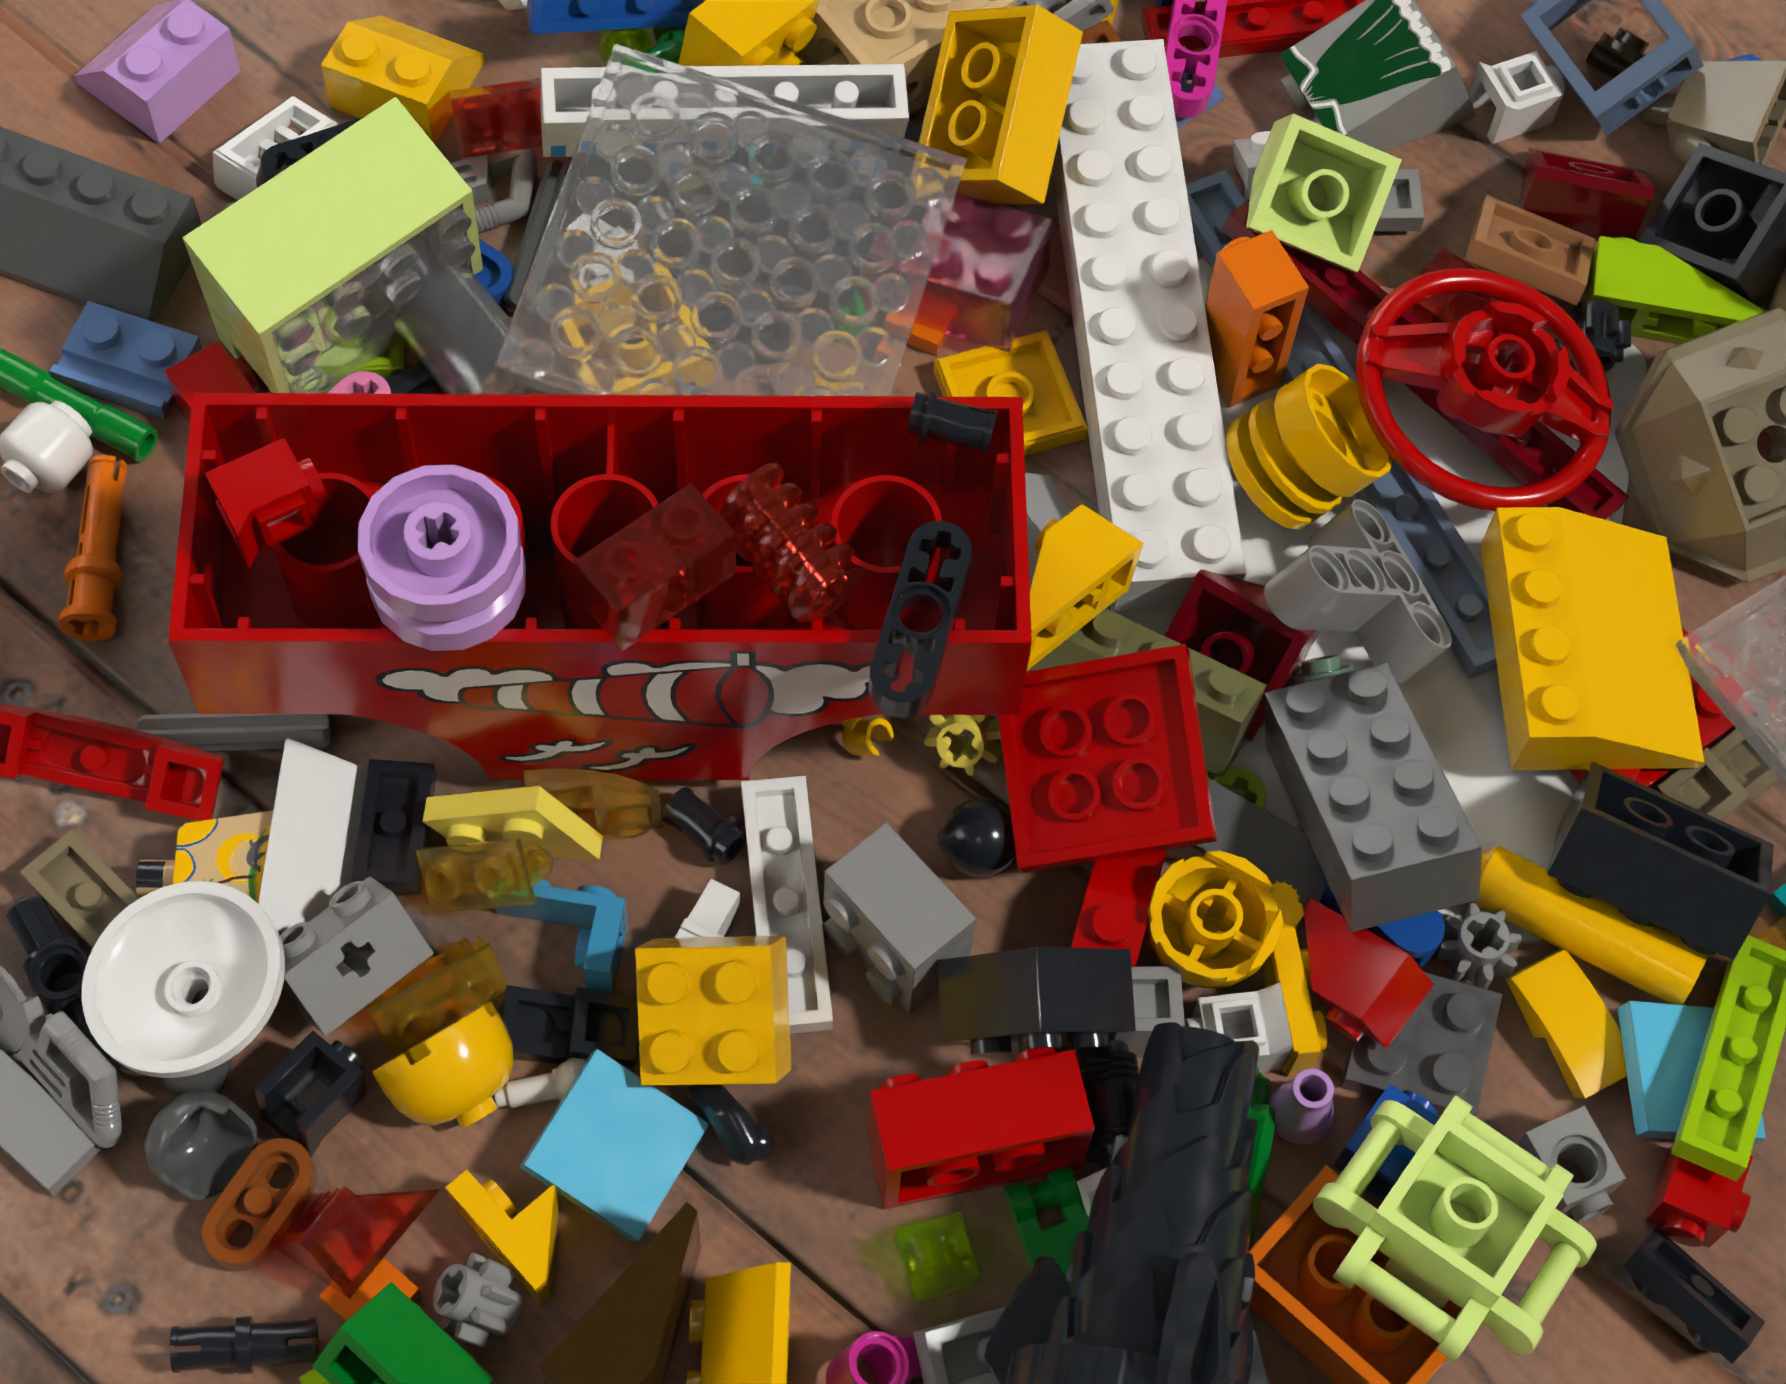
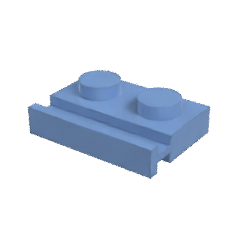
(123, 359)

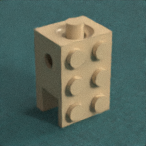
(888, 34)

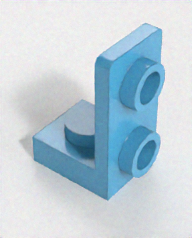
(602, 925)

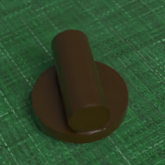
(1617, 52)

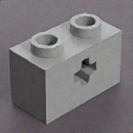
(380, 948)

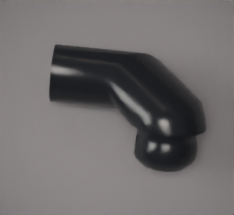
(732, 1124)

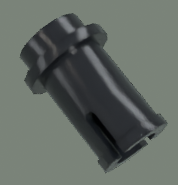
(951, 422)
(713, 833)

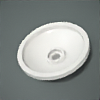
(163, 954)

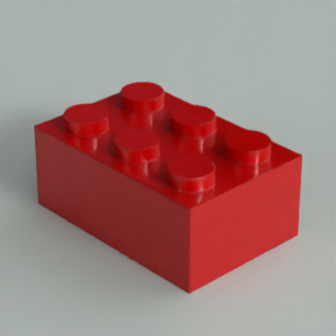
(978, 1126)

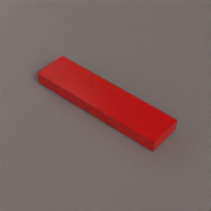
(1254, 24)

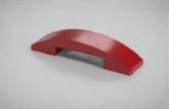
(109, 760)

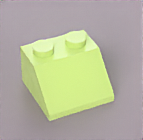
(1320, 191)

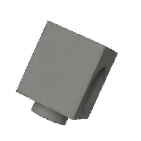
(1580, 1141)

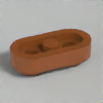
(257, 1205)

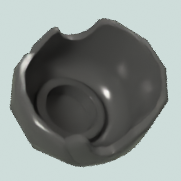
(199, 1143)

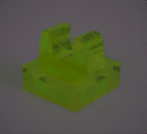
(937, 1257)

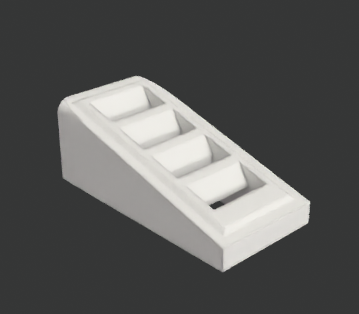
(237, 161)

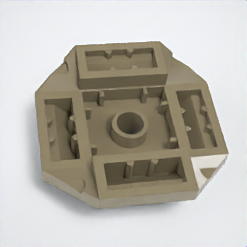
(1697, 452)

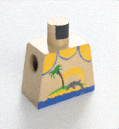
(213, 851)

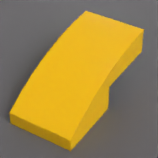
(1573, 1020)

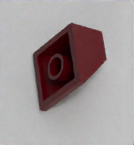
(1237, 628)

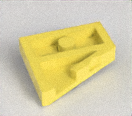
(513, 814)

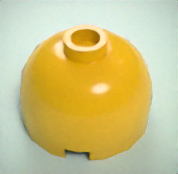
(1214, 919)
(451, 1071)

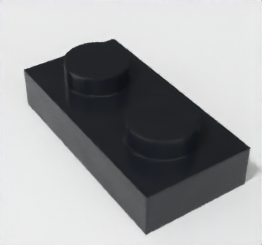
(394, 824)
(1708, 1308)

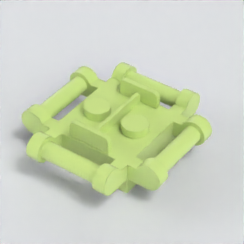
(1455, 1227)

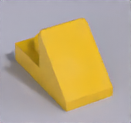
(520, 1243)

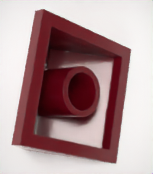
(1585, 194)

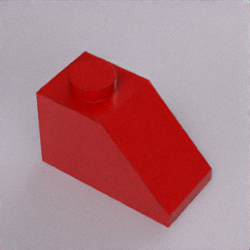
(1361, 977)

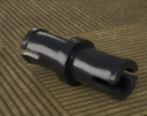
(243, 1345)

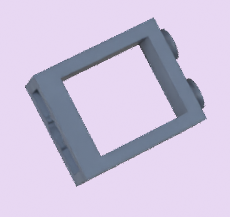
(1635, 86)

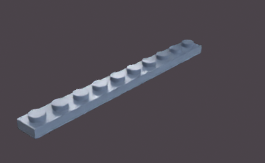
(1408, 507)

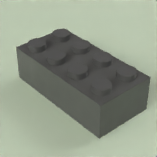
(1372, 797)

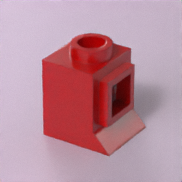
(266, 496)

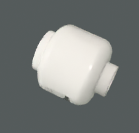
(45, 447)

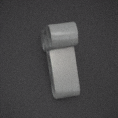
(1363, 584)

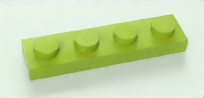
(1736, 1062)

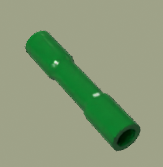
(106, 422)

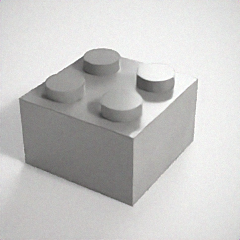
(894, 918)

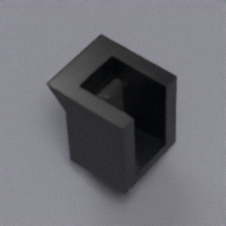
(311, 1090)

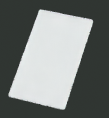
(310, 834)

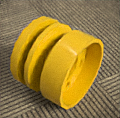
(1306, 448)

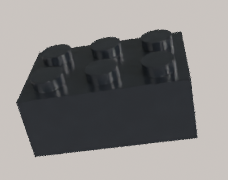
(1662, 862)

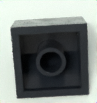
(1726, 221)

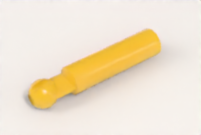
(1587, 927)

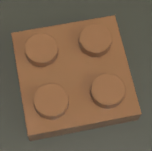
(1531, 250)

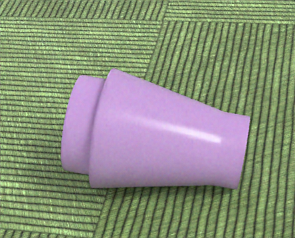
(1304, 1107)

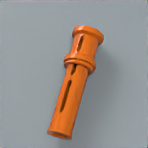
(93, 572)

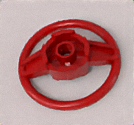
(1490, 372)

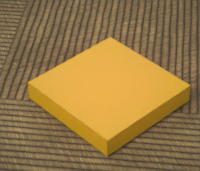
(1028, 372)

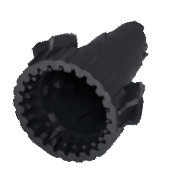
(1164, 1262)

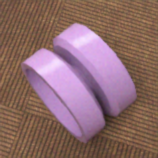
(442, 557)

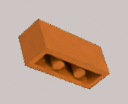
(1253, 315)

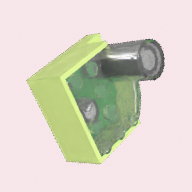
(350, 259)

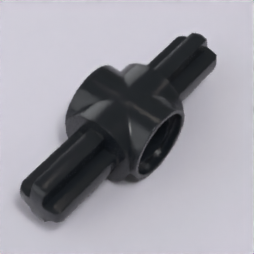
(50, 958)

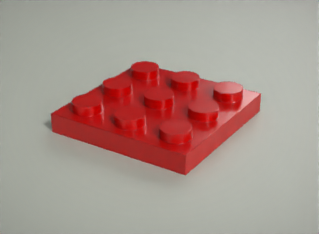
(1107, 761)

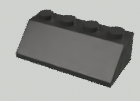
(90, 228)

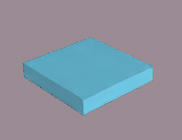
(1660, 1062)
(614, 1146)

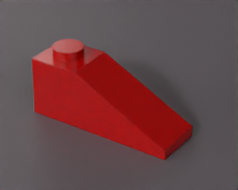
(1118, 903)

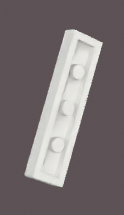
(787, 892)

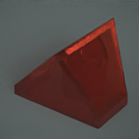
(349, 1234)

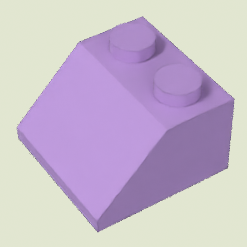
(163, 67)

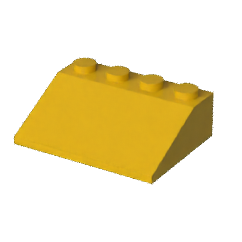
(1587, 643)

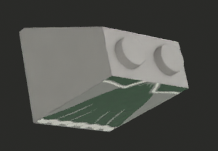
(1378, 76)

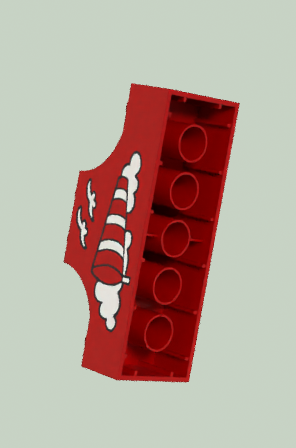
(552, 685)

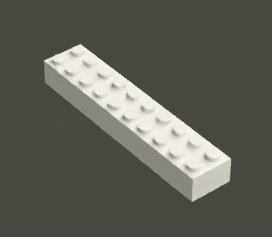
(1143, 324)

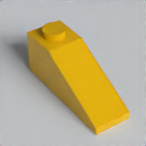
(1077, 575)

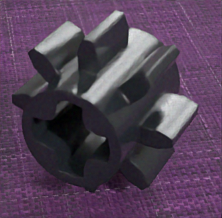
(1603, 329)

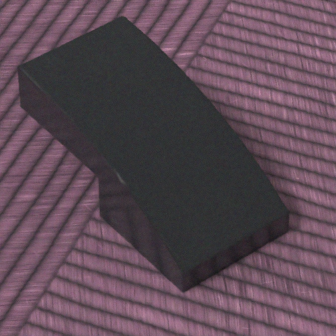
(564, 1026)

